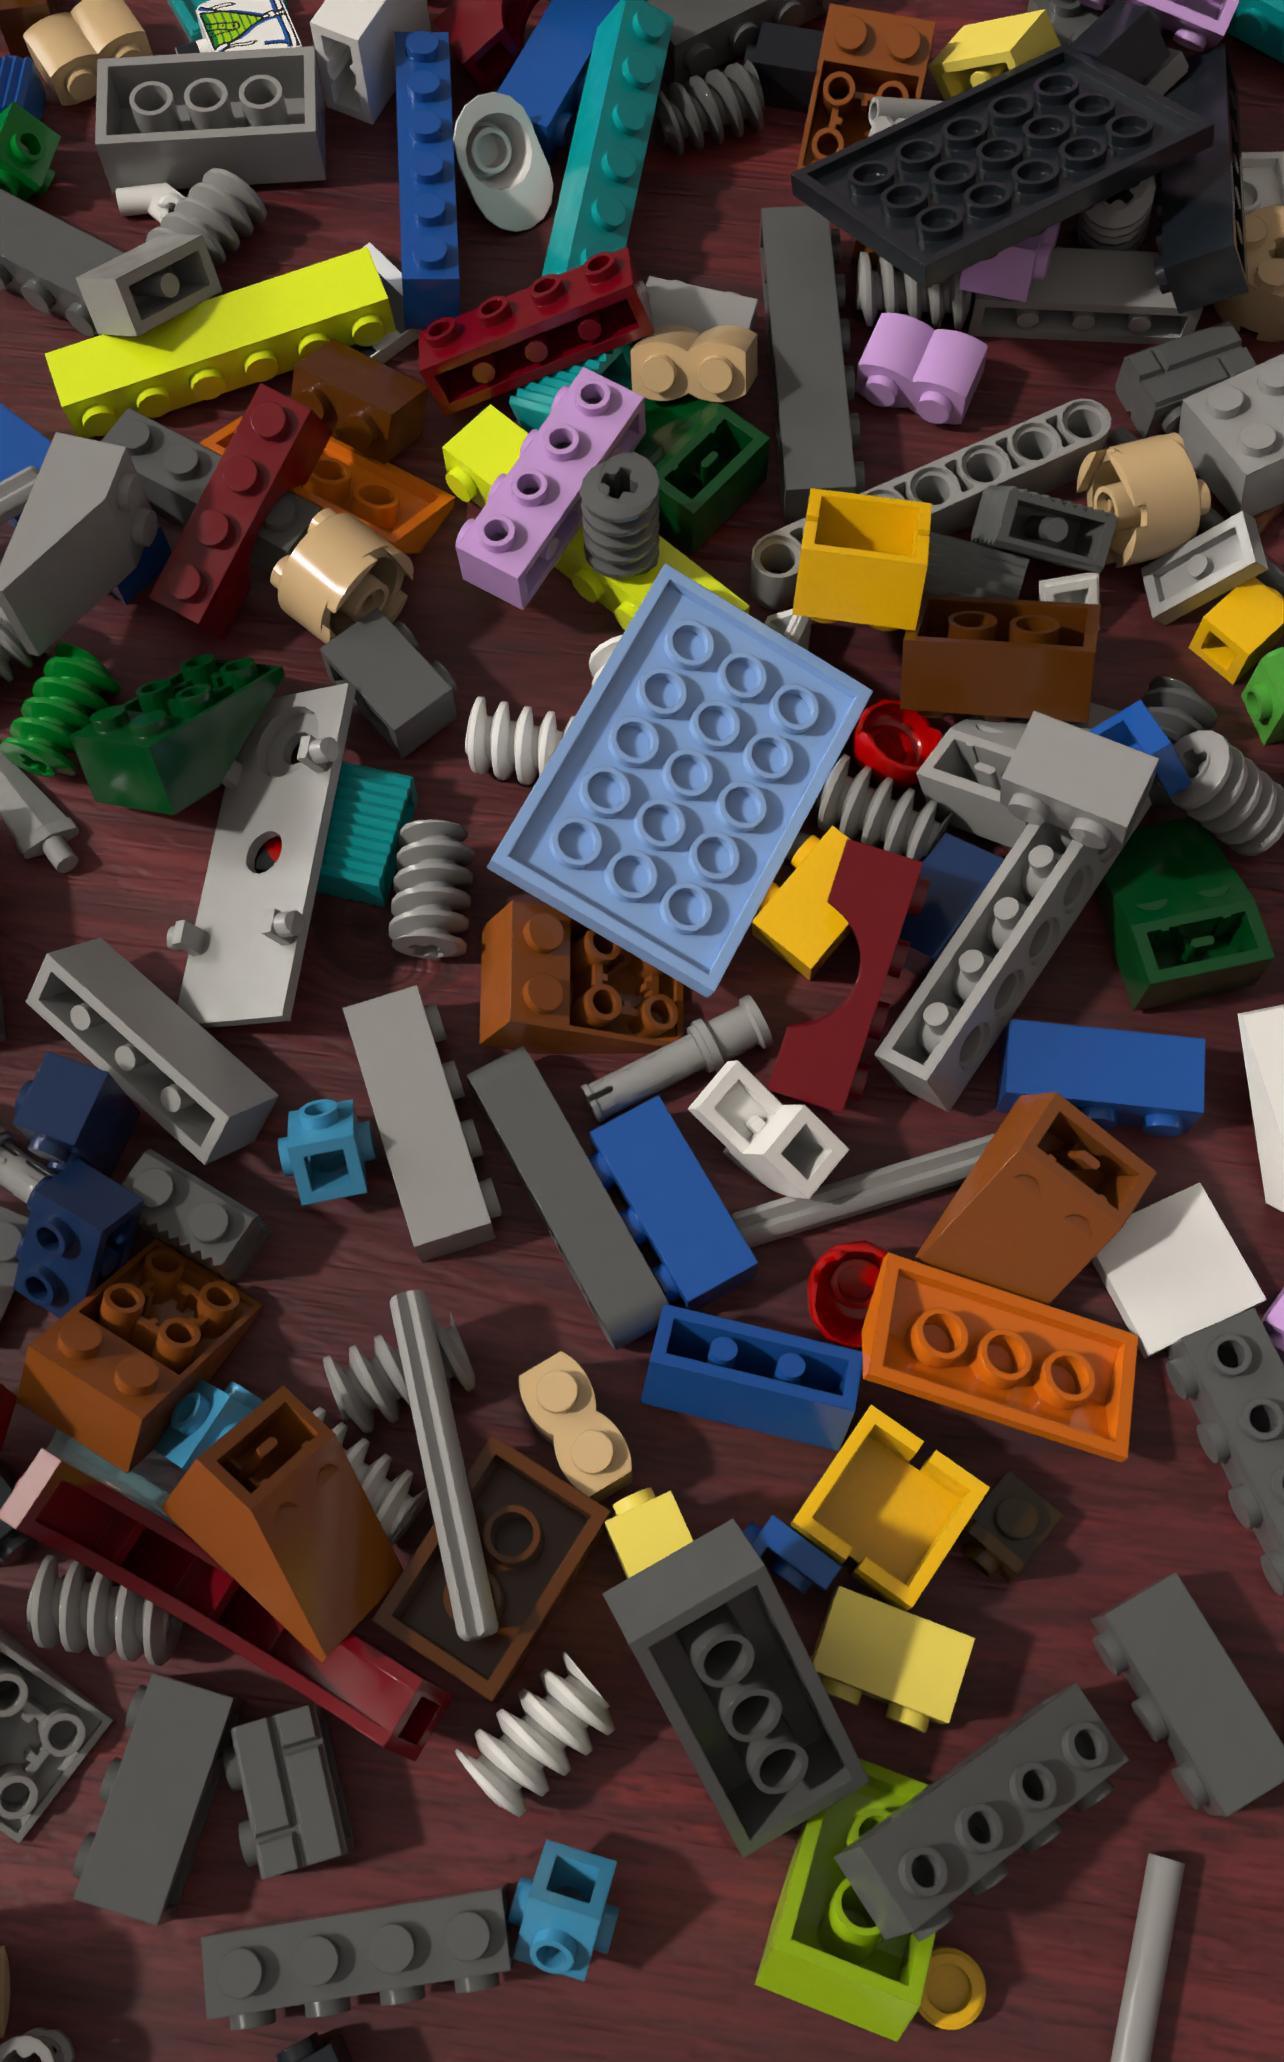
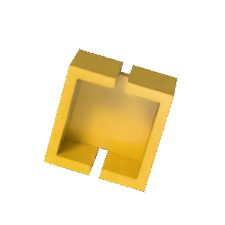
(863, 560)
(887, 1511)

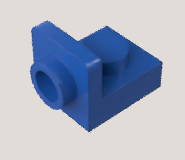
(1140, 731)
(797, 1560)

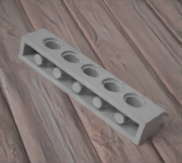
(993, 962)

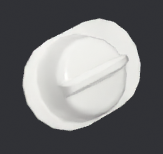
(502, 162)

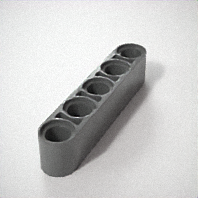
(569, 1197)

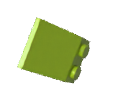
(822, 1937)

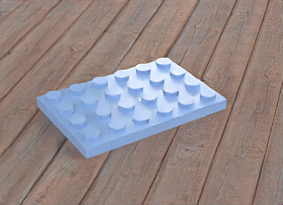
(682, 781)

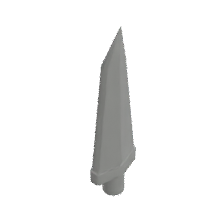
(35, 819)

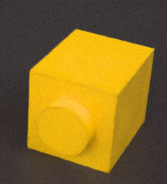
(1240, 629)

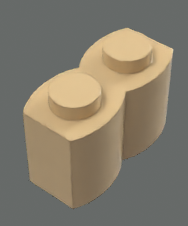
(71, 43)
(708, 364)
(566, 1415)

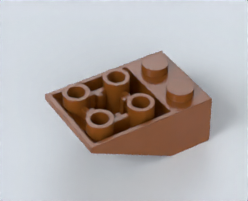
(858, 59)
(570, 989)
(1038, 1201)
(133, 1353)
(289, 1522)

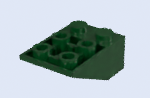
(704, 465)
(175, 734)
(1180, 917)

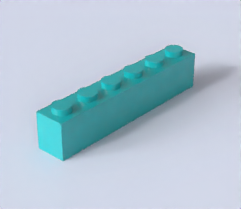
(610, 135)

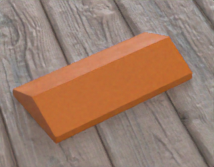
(379, 494)
(1000, 1357)

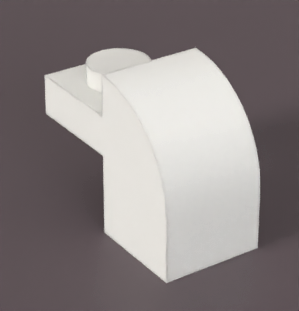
(768, 1140)

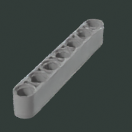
(1029, 455)

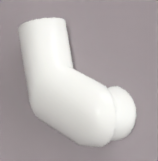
(148, 199)

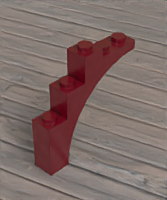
(167, 1567)

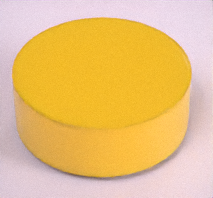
(952, 1989)

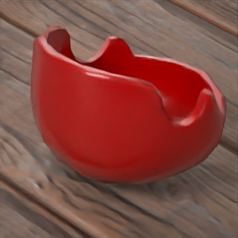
(893, 742)
(842, 1290)

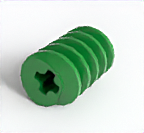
(57, 711)

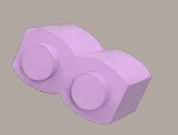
(921, 368)

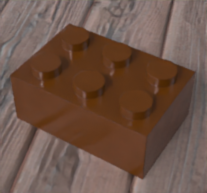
(1000, 658)
(533, 1545)

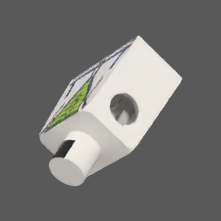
(242, 26)

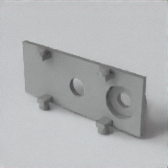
(257, 924)

